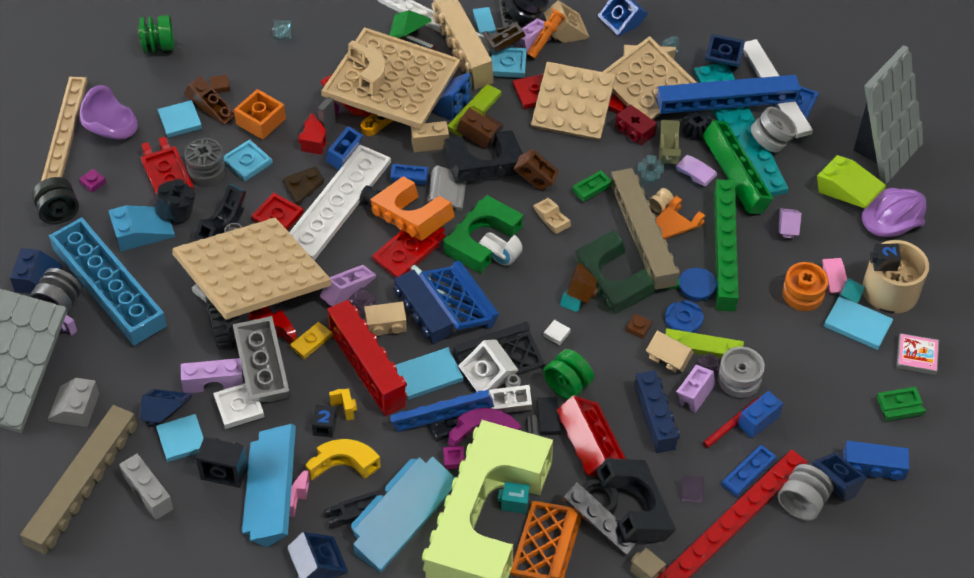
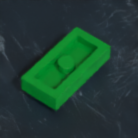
(592, 186)

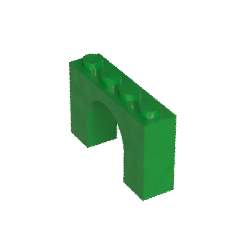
(485, 214)

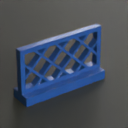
(469, 291)

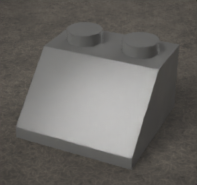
(75, 402)

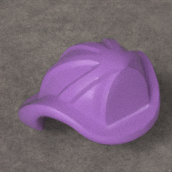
(106, 115)
(895, 212)

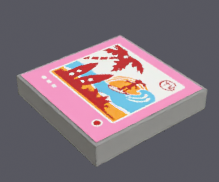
(917, 354)

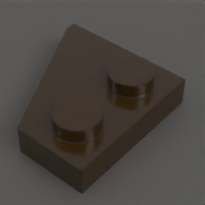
(504, 37)
(303, 184)

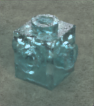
(655, 173)

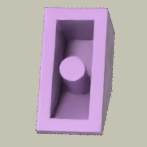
(789, 222)

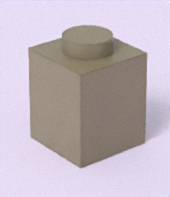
(647, 565)

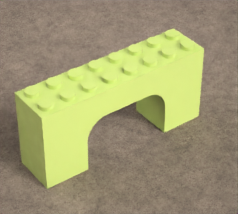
(492, 459)

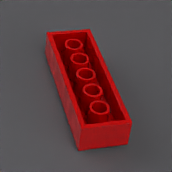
(367, 357)

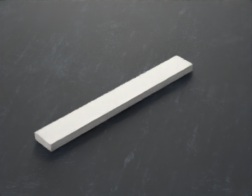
(404, 5)
(764, 68)

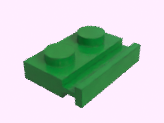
(901, 403)

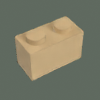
(429, 137)
(386, 318)
(669, 351)

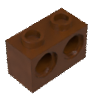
(536, 169)

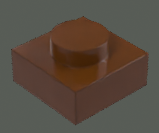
(639, 326)

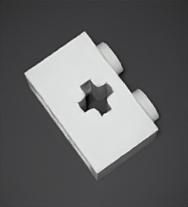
(512, 399)

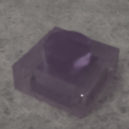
(361, 299)

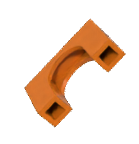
(419, 222)

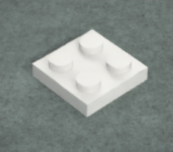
(236, 407)

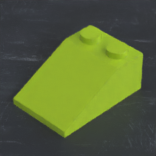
(849, 182)

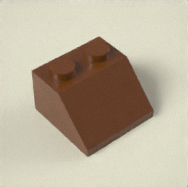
(478, 126)

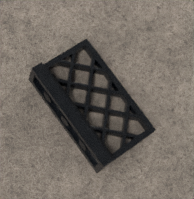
(504, 337)

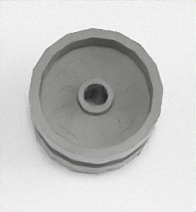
(773, 129)
(741, 372)

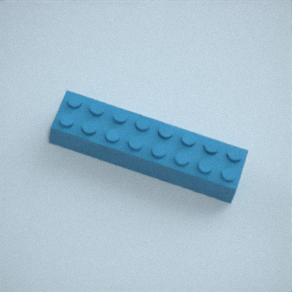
(108, 281)

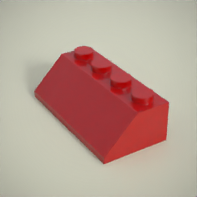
(589, 433)

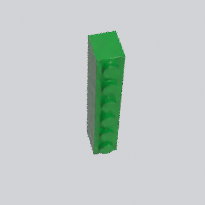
(737, 167)

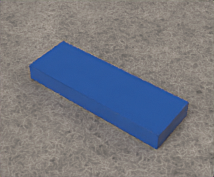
(748, 470)

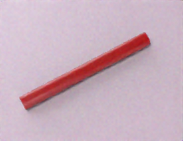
(724, 429)

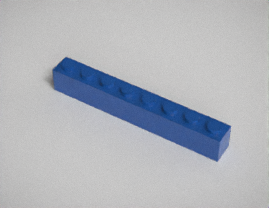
(728, 94)

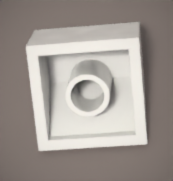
(488, 366)

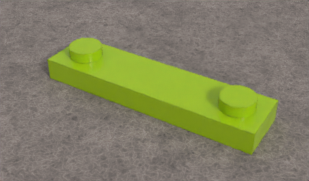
(704, 344)

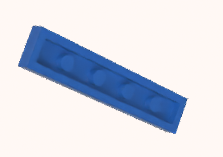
(441, 410)

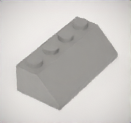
(261, 360)

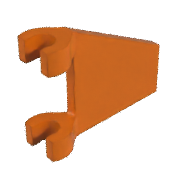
(674, 223)

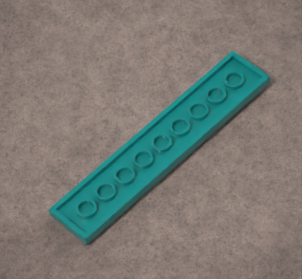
(740, 121)

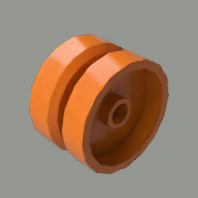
(805, 286)

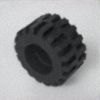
(221, 328)

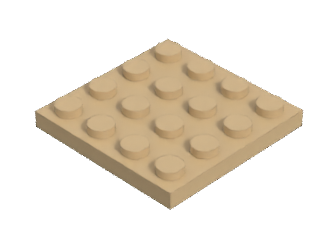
(642, 72)
(573, 101)

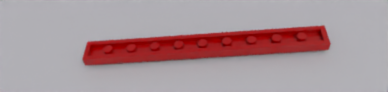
(734, 519)

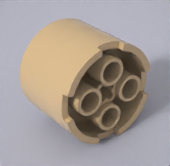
(897, 289)

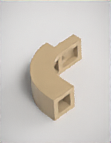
(371, 58)

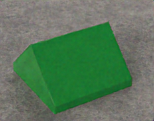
(407, 22)

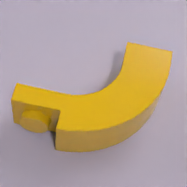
(344, 452)

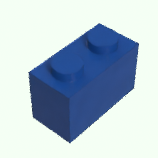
(343, 147)
(760, 414)

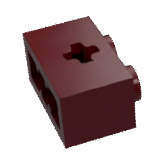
(635, 125)

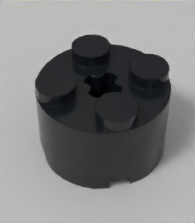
(174, 201)

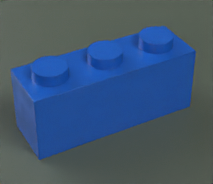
(878, 459)

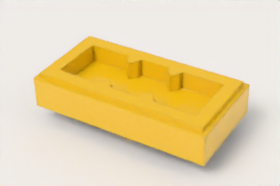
(311, 340)

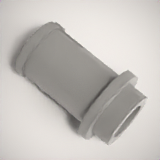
(512, 381)

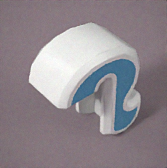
(502, 252)

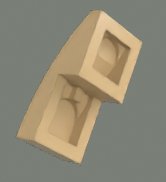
(551, 216)

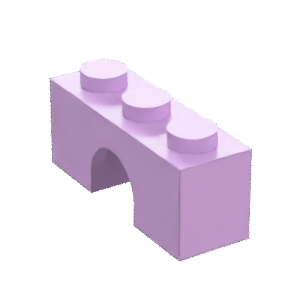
(197, 374)

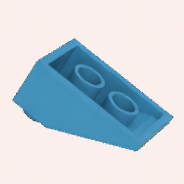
(138, 226)

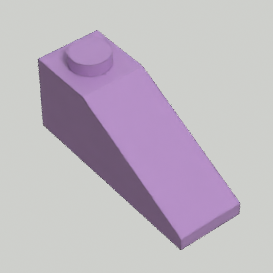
(346, 284)

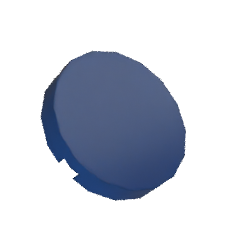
(697, 284)
(684, 316)

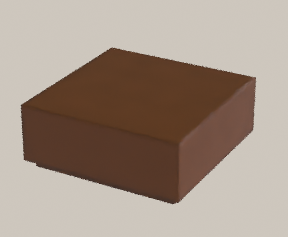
(220, 83)

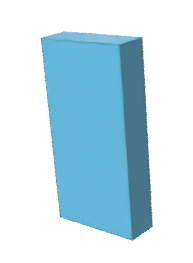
(484, 20)

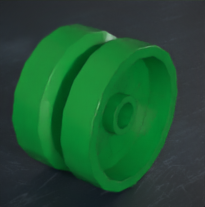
(568, 374)

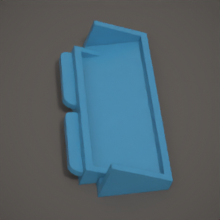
(269, 485)
(397, 516)

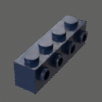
(422, 306)
(656, 412)

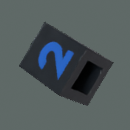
(885, 257)
(324, 420)

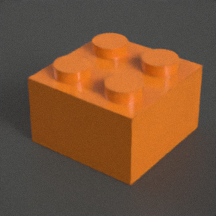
(260, 114)

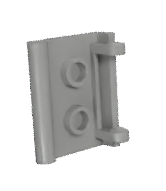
(444, 185)

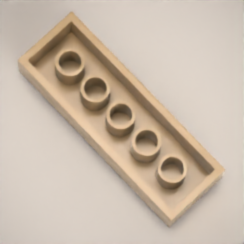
(464, 41)

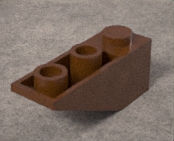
(208, 100)

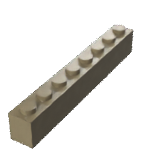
(643, 228)
(78, 480)

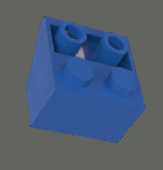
(454, 97)

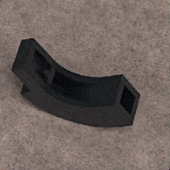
(227, 213)

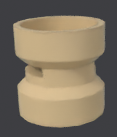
(661, 200)

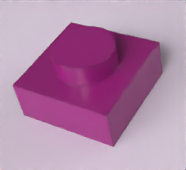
(92, 180)
(453, 457)

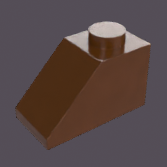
(582, 284)

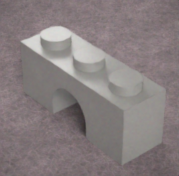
(151, 491)

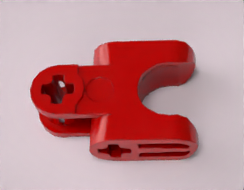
(282, 324)

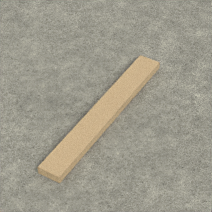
(65, 128)

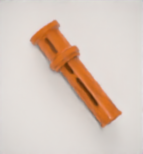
(549, 27)

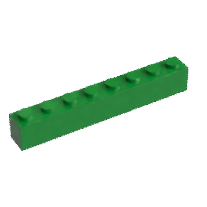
(725, 246)

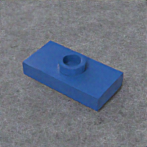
(414, 173)

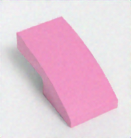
(836, 274)
(299, 491)

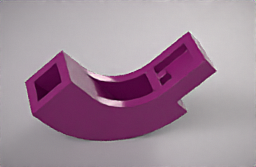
(470, 420)

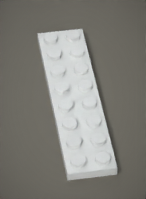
(338, 200)

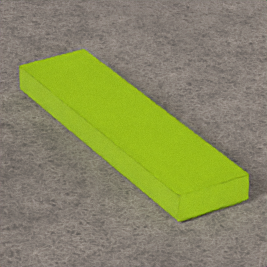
(482, 101)

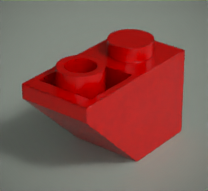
(313, 137)

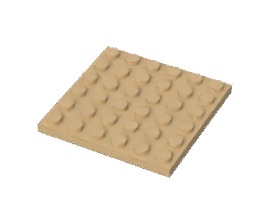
(411, 82)
(251, 268)

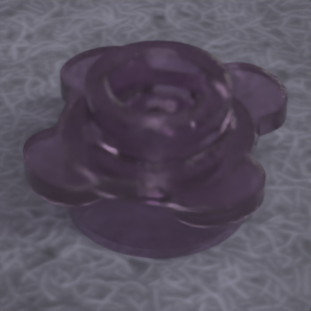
(709, 359)

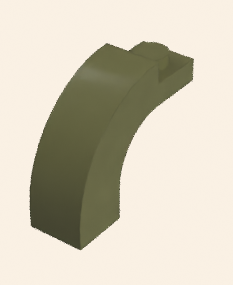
(669, 142)

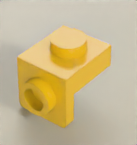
(342, 396)

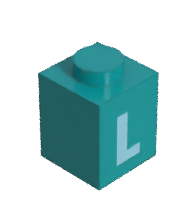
(514, 497)

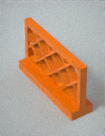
(565, 541)

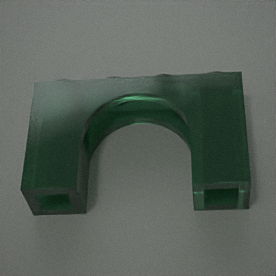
(616, 294)

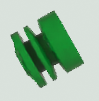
(156, 33)

